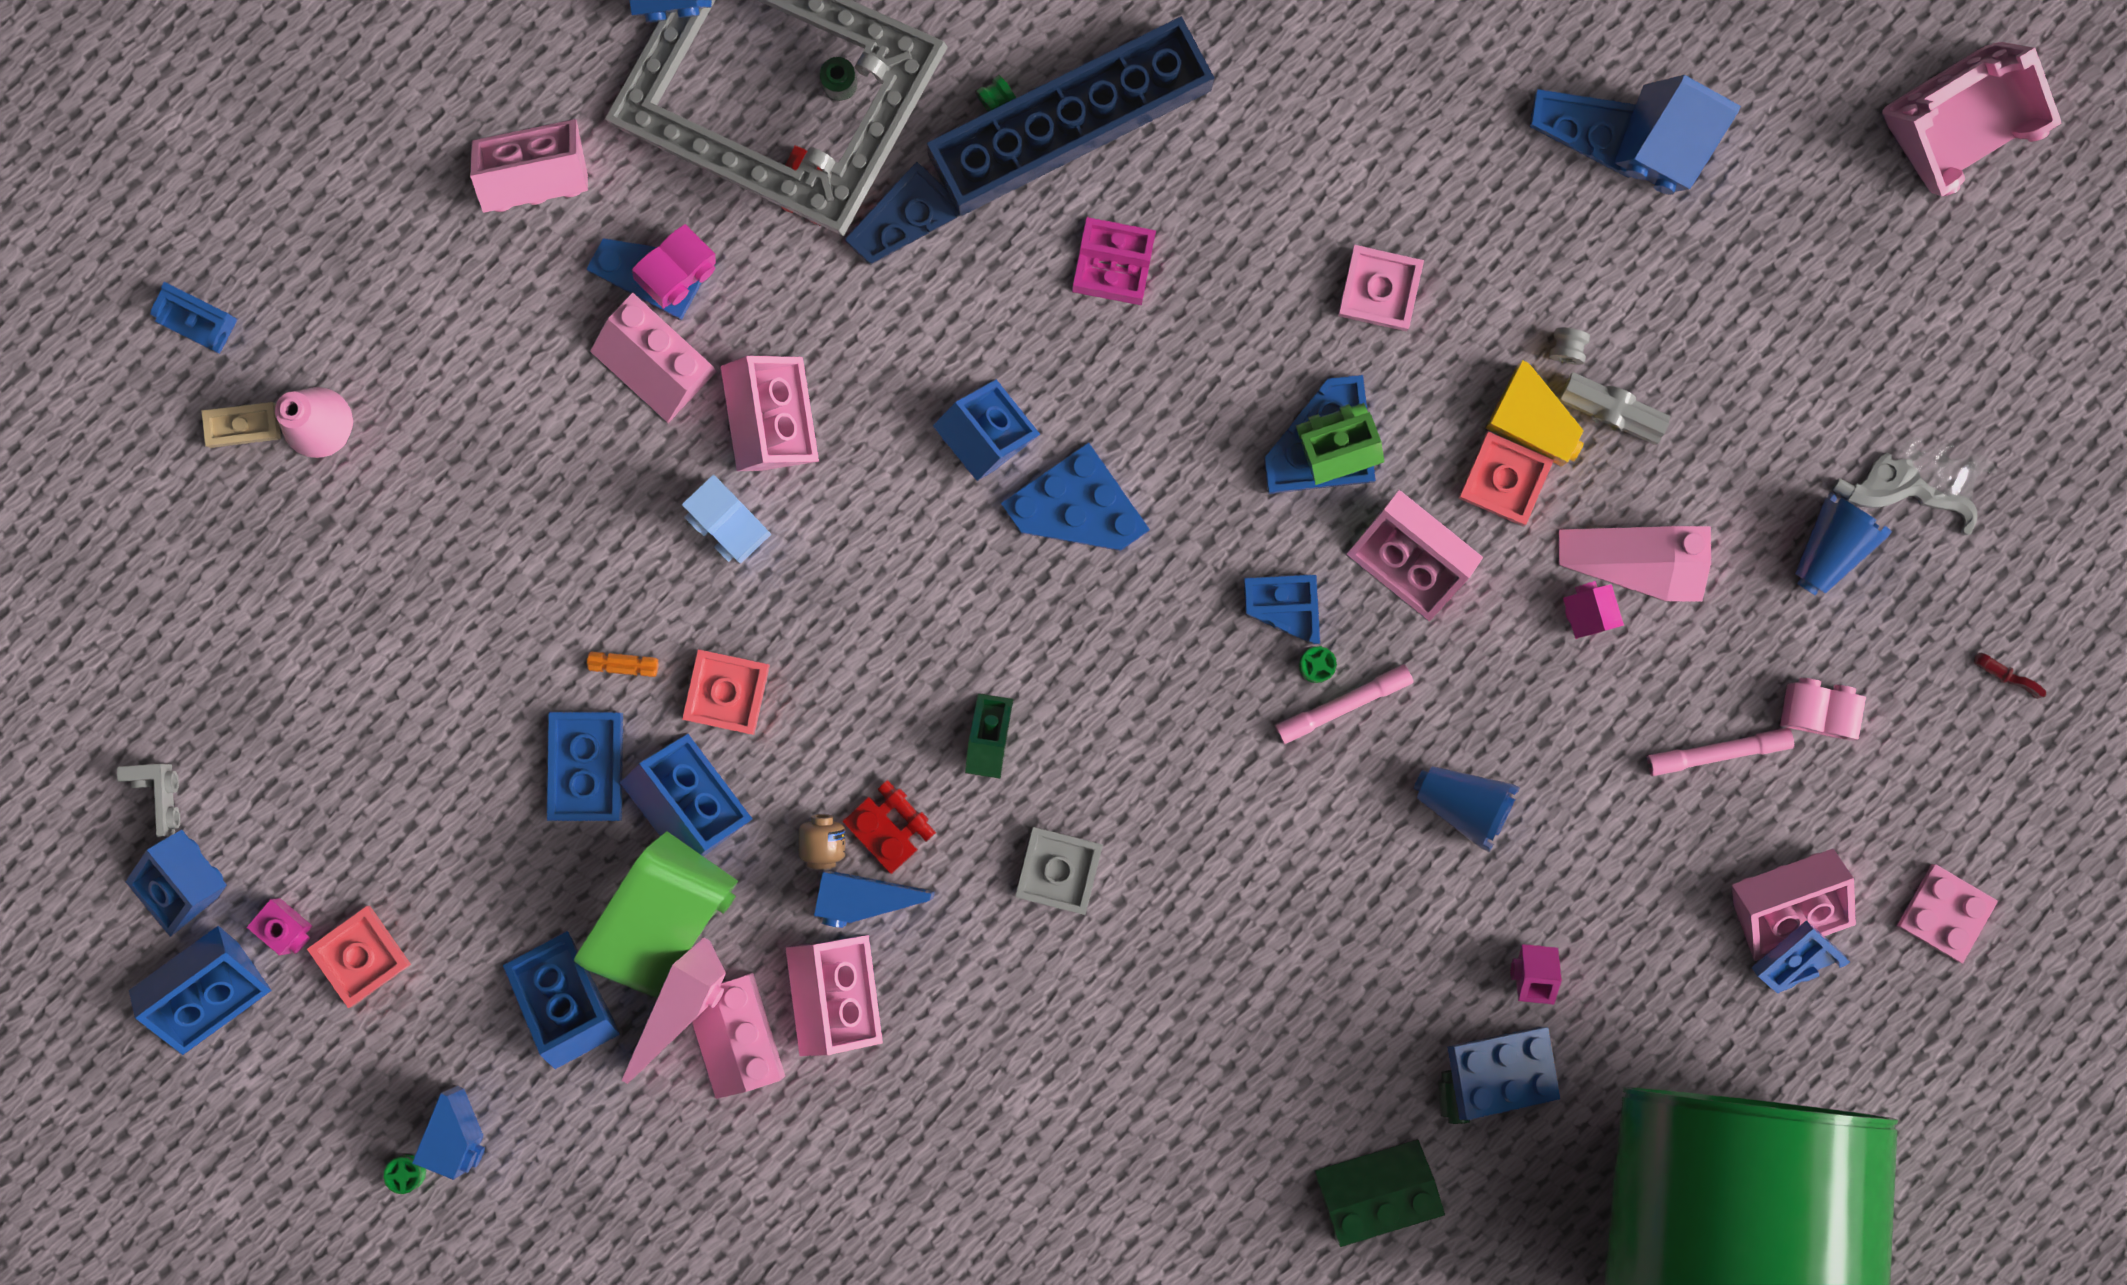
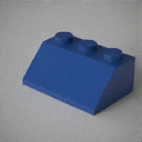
(686, 796)
(198, 991)

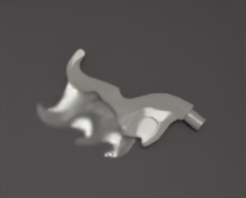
(1923, 475)

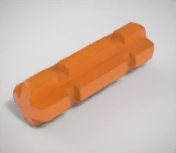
(622, 664)

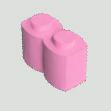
(1823, 710)

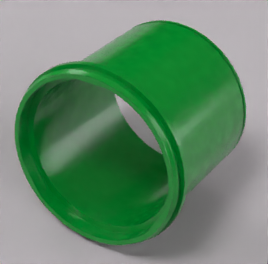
(1749, 1193)

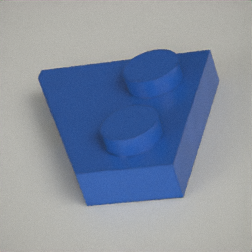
(1285, 604)
(1798, 959)

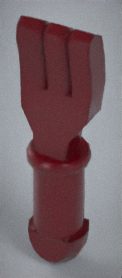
(2005, 675)

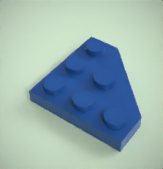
(1286, 462)
(1077, 505)

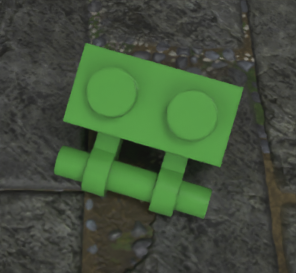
(1340, 443)

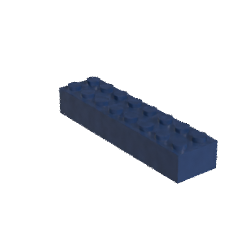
(1070, 116)

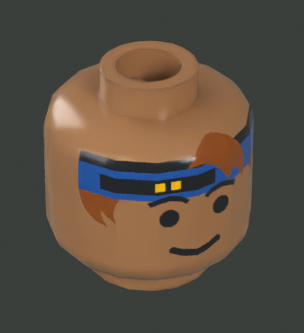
(821, 842)

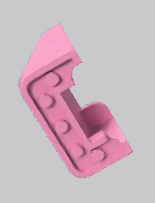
(1972, 112)

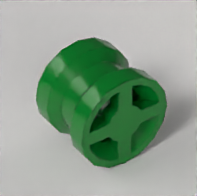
(995, 94)
(1325, 662)
(397, 1175)

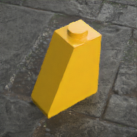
(1536, 417)

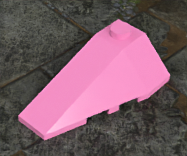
(1656, 561)
(686, 993)

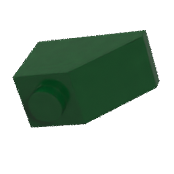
(988, 736)

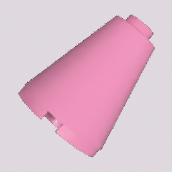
(314, 421)

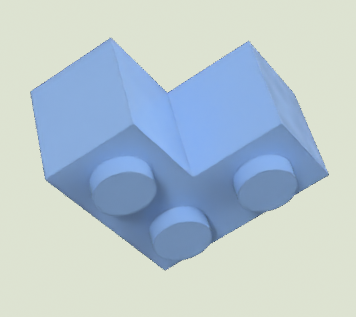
(720, 513)

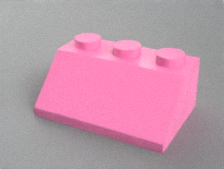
(528, 166)
(651, 358)
(769, 412)
(1415, 556)
(1784, 898)
(834, 996)
(738, 1040)

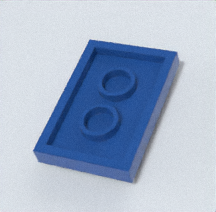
(585, 766)
(1503, 1073)

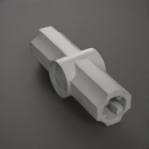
(1614, 408)

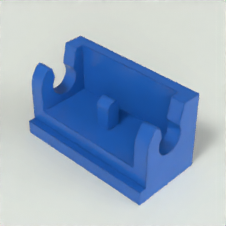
(192, 317)

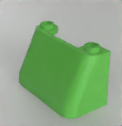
(656, 915)

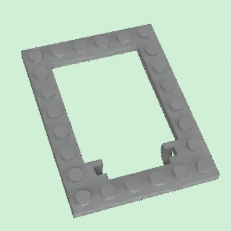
(893, 52)

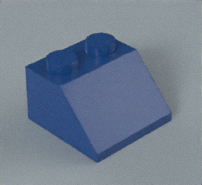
(985, 429)
(175, 881)
(451, 1137)

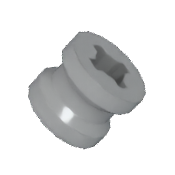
(1569, 346)

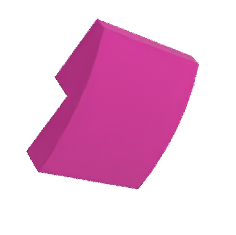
(1116, 245)

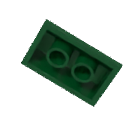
(1379, 1193)

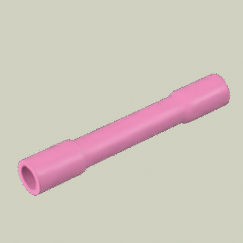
(1380, 687)
(1761, 743)

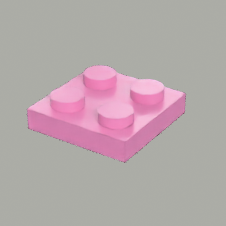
(1380, 288)
(1947, 913)

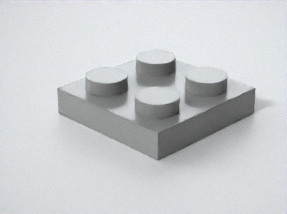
(1059, 870)

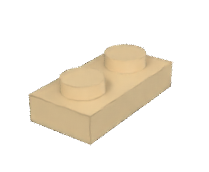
(240, 425)

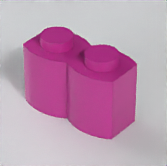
(674, 267)

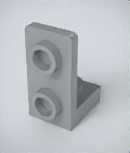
(165, 784)

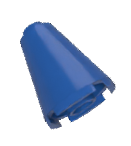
(1837, 544)
(1467, 802)

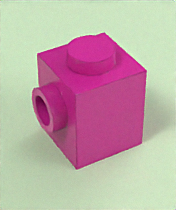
(1592, 610)
(280, 927)
(1537, 974)

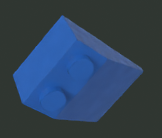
(855, 898)
(560, 1001)

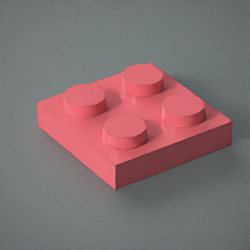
(1505, 479)
(726, 692)
(358, 956)

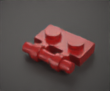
(881, 835)

